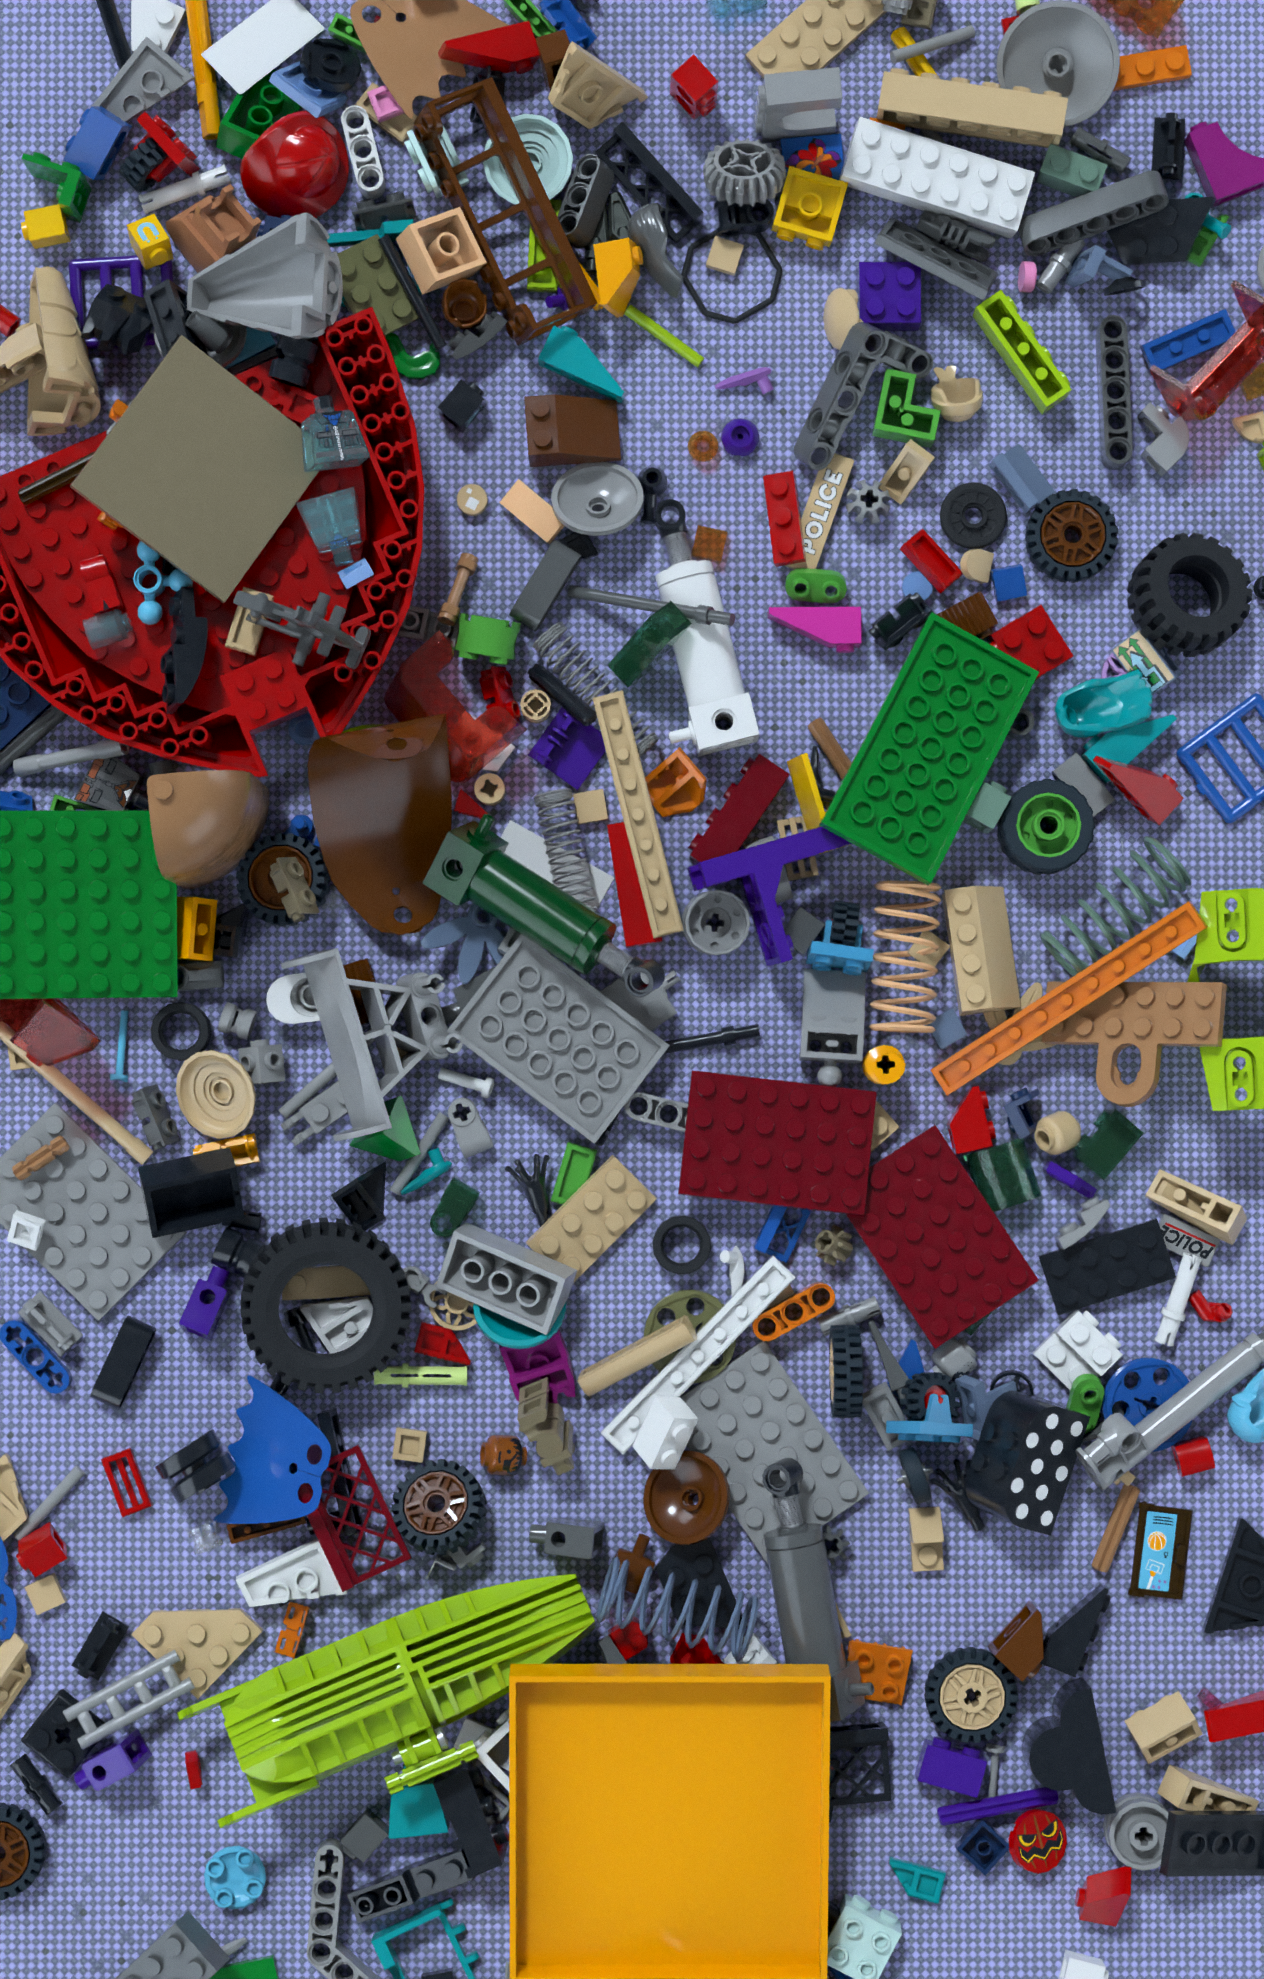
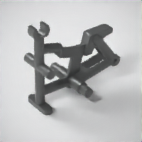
(306, 626)

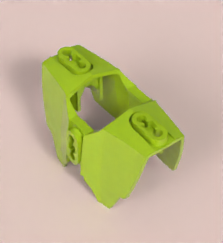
(1215, 946)

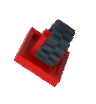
(156, 155)

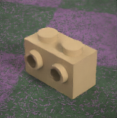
(1163, 1727)

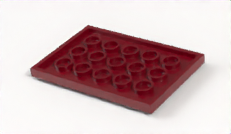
(777, 1143)
(938, 1238)

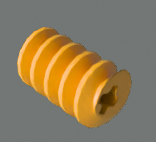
(891, 1074)

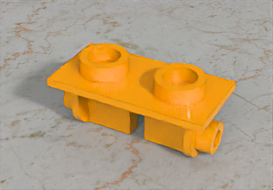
(243, 1148)

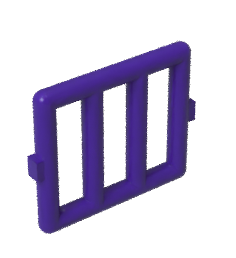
(105, 268)

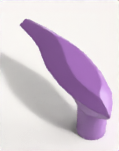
(747, 378)

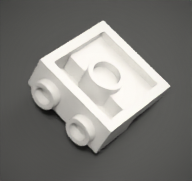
(1078, 1349)

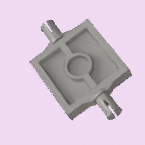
(648, 1010)

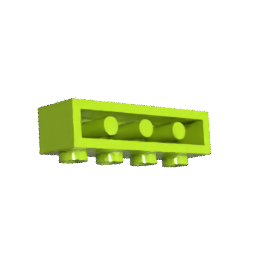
(1022, 352)

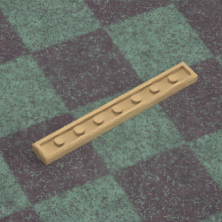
(638, 814)

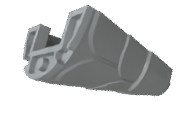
(275, 282)

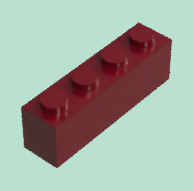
(741, 811)

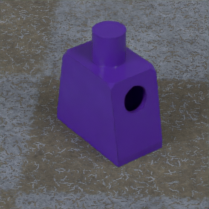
(203, 1318)
(113, 1762)

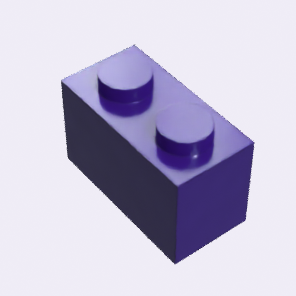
(951, 1767)

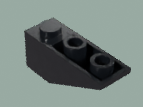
(1069, 1637)

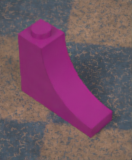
(1222, 166)

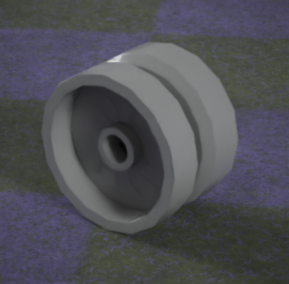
(1133, 1812)

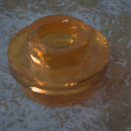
(703, 436)

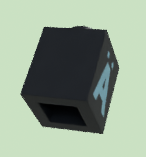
(462, 405)

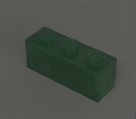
(649, 644)

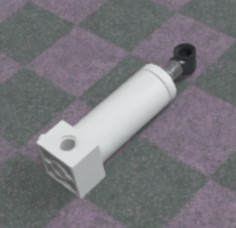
(703, 651)

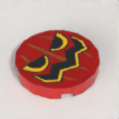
(1037, 1841)

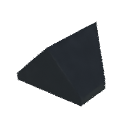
(231, 932)
(364, 1198)

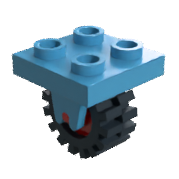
(841, 943)
(930, 1408)

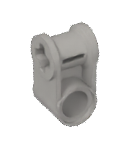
(472, 1132)

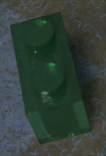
(1106, 1143)

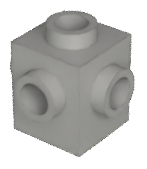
(263, 1062)

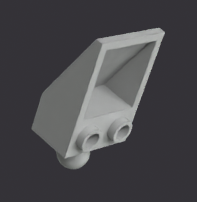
(832, 1016)

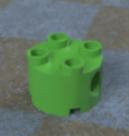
(487, 637)

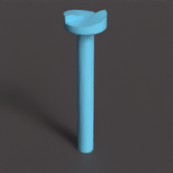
(121, 1049)

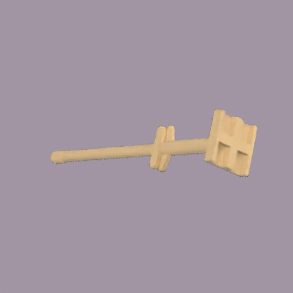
(133, 1145)

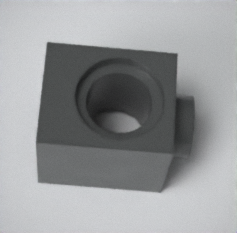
(803, 930)
(364, 1836)

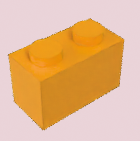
(195, 928)

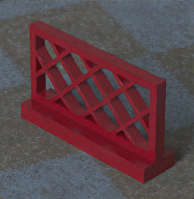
(330, 1537)

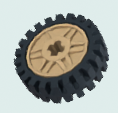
(845, 1371)
(993, 1703)

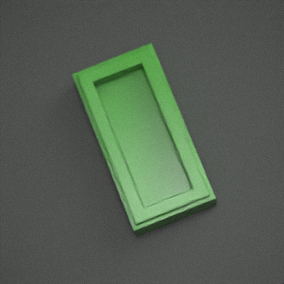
(574, 1171)

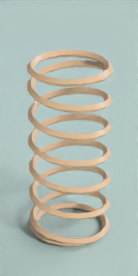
(919, 889)

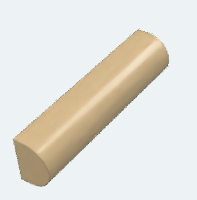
(637, 1356)

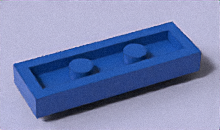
(1189, 341)

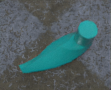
(439, 1167)

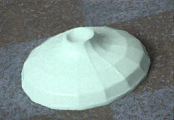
(548, 152)

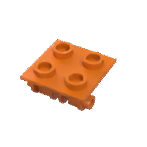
(883, 1667)

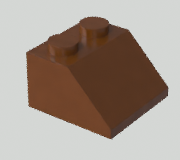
(1021, 1643)

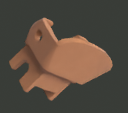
(212, 229)

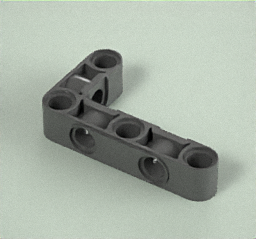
(850, 376)

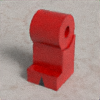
(100, 585)

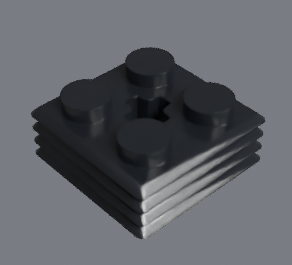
(45, 1738)

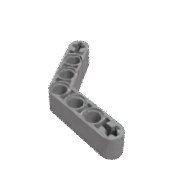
(331, 1903)

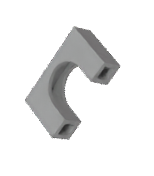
(798, 104)

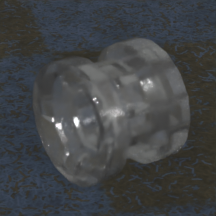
(205, 1537)

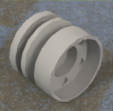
(728, 909)

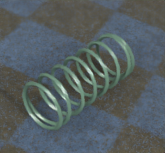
(1179, 874)

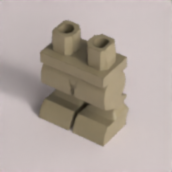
(547, 1426)

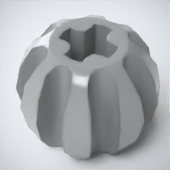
(859, 506)

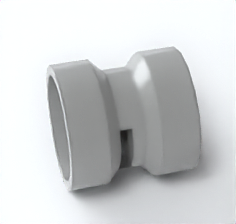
(237, 1021)

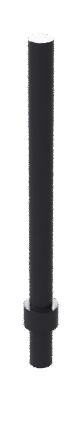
(727, 1035)

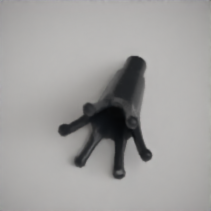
(534, 1187)
(957, 1492)

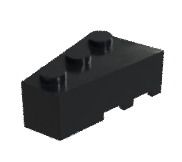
(472, 1818)

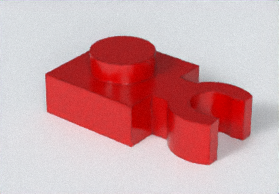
(296, 404)

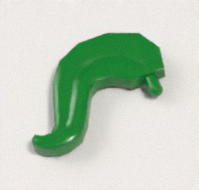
(413, 367)

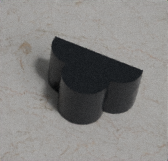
(1068, 1749)

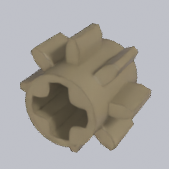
(833, 1245)

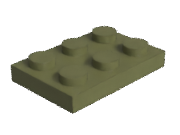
(373, 283)

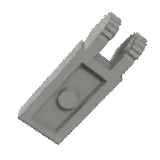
(319, 1113)

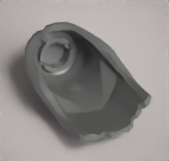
(649, 232)

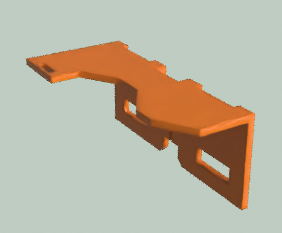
(291, 1635)

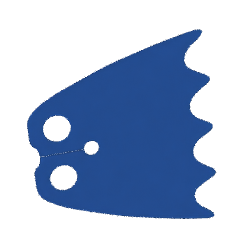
(271, 1441)

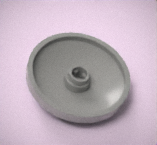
(1062, 51)

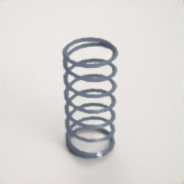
(616, 1586)

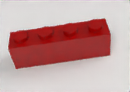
(631, 902)

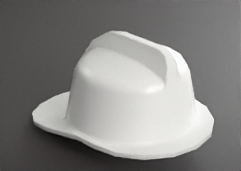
(292, 1000)

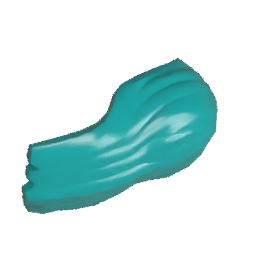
(1104, 705)

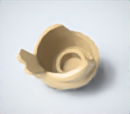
(956, 397)

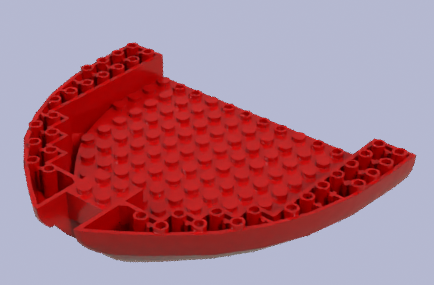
(236, 694)

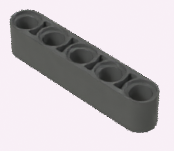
(1093, 213)
(1117, 378)

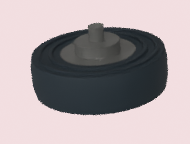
(914, 1475)

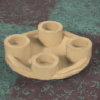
(840, 315)

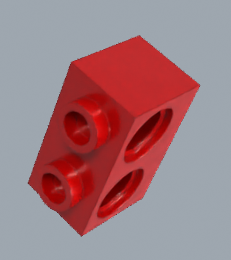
(694, 88)

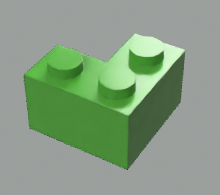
(897, 417)

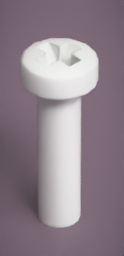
(483, 1086)

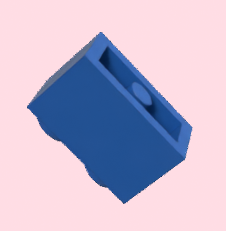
(97, 142)

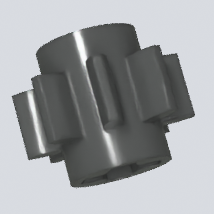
(839, 1543)

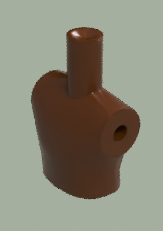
(637, 1564)

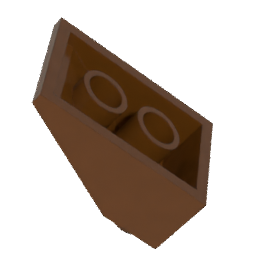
(571, 430)

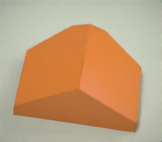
(676, 785)

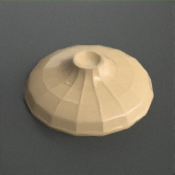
(215, 1094)

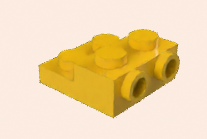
(809, 208)

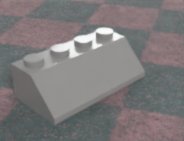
(505, 1277)

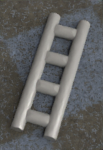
(109, 1696)

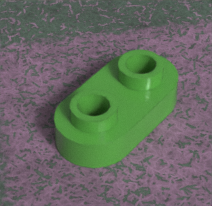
(816, 584)
(1090, 1404)

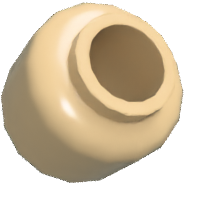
(1057, 1133)

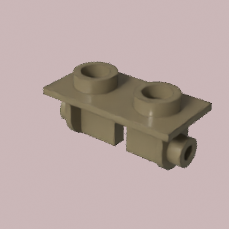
(289, 876)

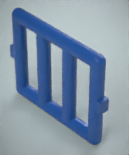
(1208, 737)

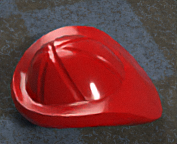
(296, 167)

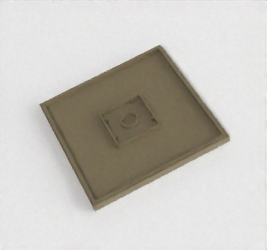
(198, 469)

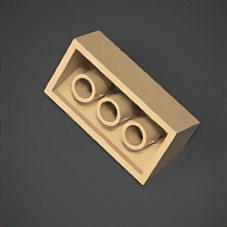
(981, 949)

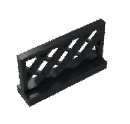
(860, 1736)

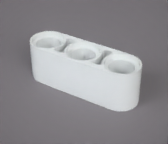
(361, 138)

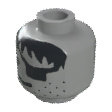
(954, 1359)

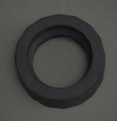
(177, 1008)
(667, 1263)

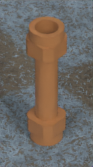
(450, 611)

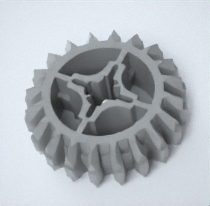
(744, 172)

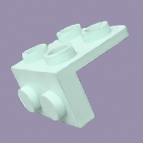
(428, 176)
(862, 1938)

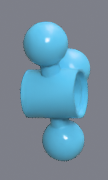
(150, 611)

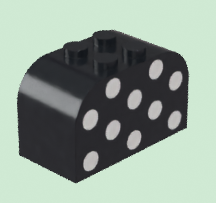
(1025, 1460)

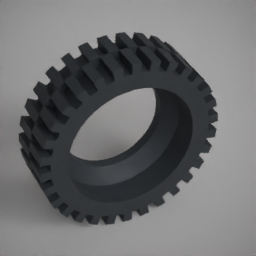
(316, 1245)

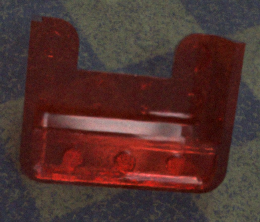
(421, 693)

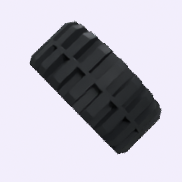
(1214, 570)

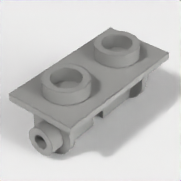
(50, 1323)

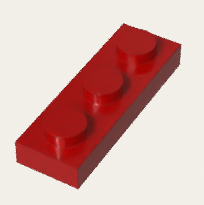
(784, 518)

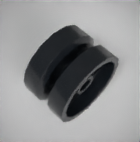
(195, 1466)

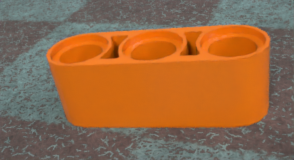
(808, 1307)

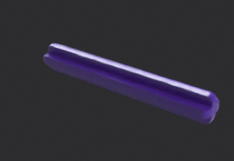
(997, 1805)

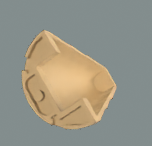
(67, 388)

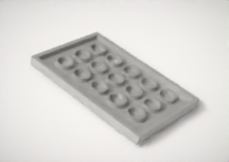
(558, 1038)
(93, 1213)
(755, 1418)

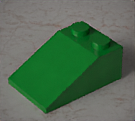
(252, 115)

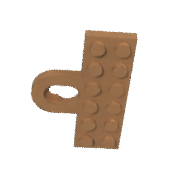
(1147, 1018)

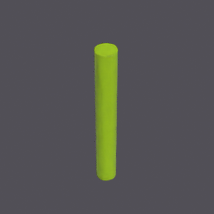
(664, 336)

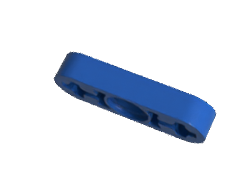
(45, 1378)

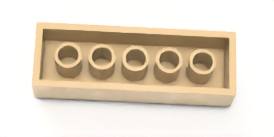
(972, 109)

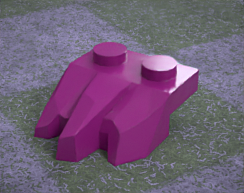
(538, 1362)

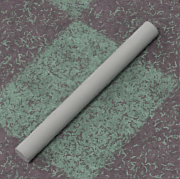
(311, 1088)

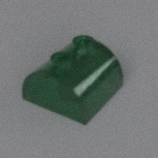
(1003, 1174)

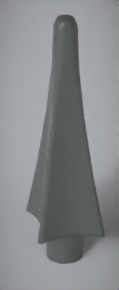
(894, 1372)

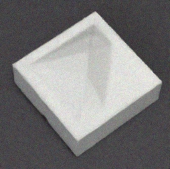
(26, 1230)

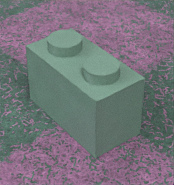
(1070, 172)
(987, 807)

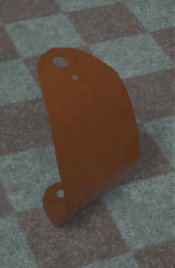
(383, 815)

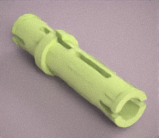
(458, 1375)

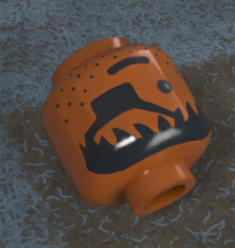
(503, 1455)

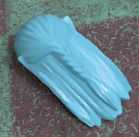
(1247, 1411)

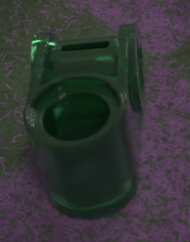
(457, 1203)

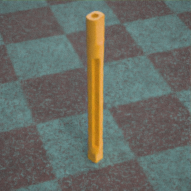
(203, 72)

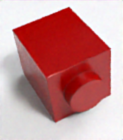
(41, 1550)

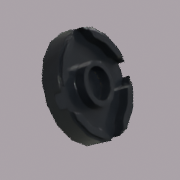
(330, 65)

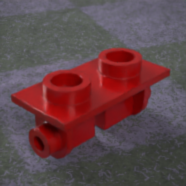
(497, 684)

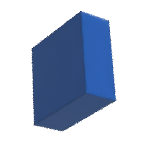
(1008, 582)

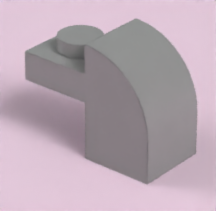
(1170, 442)

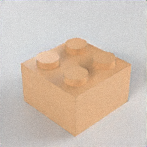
(441, 250)

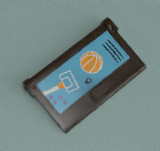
(1155, 1551)

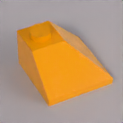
(617, 273)

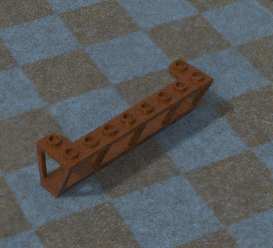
(532, 201)

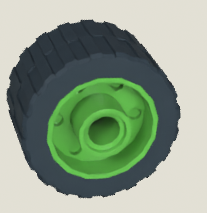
(1069, 821)

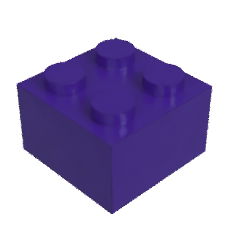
(889, 295)

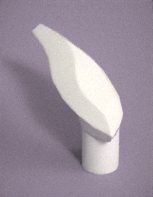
(736, 1268)

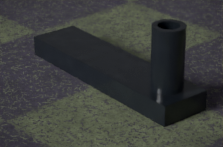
(331, 1428)

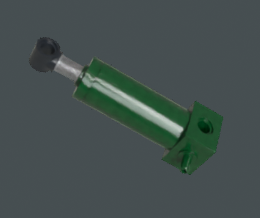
(477, 870)

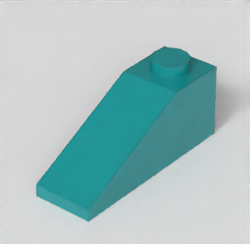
(572, 358)
(1124, 744)

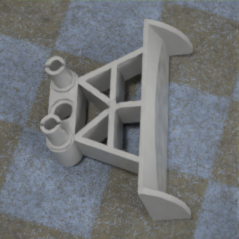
(348, 1042)

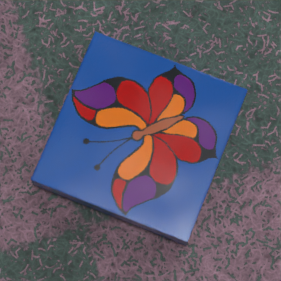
(814, 154)

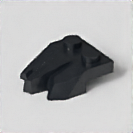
(118, 320)

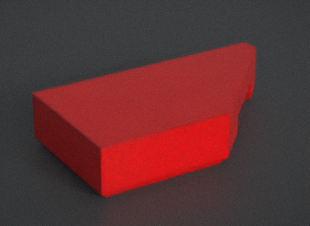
(440, 1343)

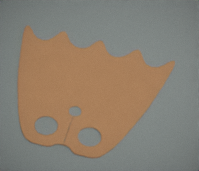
(408, 50)

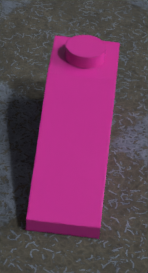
(826, 625)

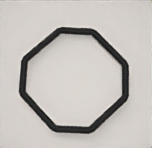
(751, 311)

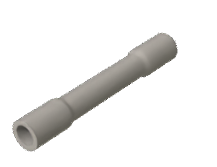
(39, 763)

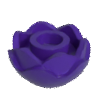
(737, 446)

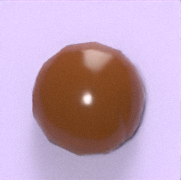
(464, 303)

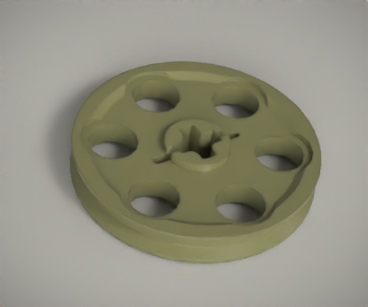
(677, 1302)

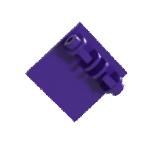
(569, 748)

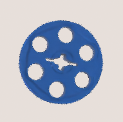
(1144, 1390)

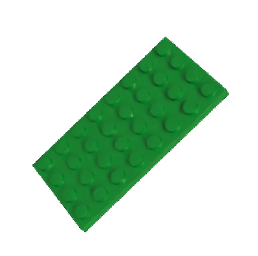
(929, 749)

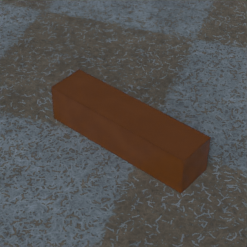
(243, 1532)

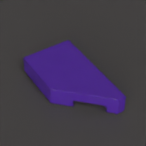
(1069, 1179)

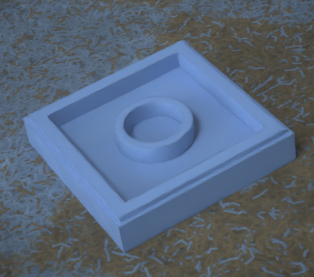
(307, 95)

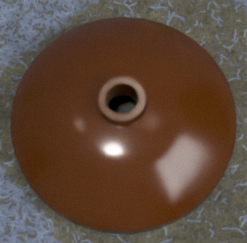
(671, 1494)

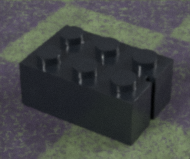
(191, 1192)

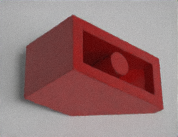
(1104, 1896)

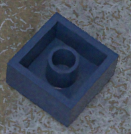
(982, 1845)

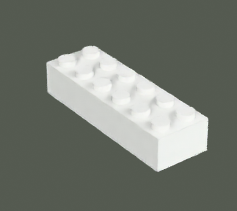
(936, 177)

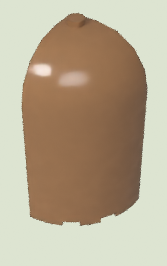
(204, 822)

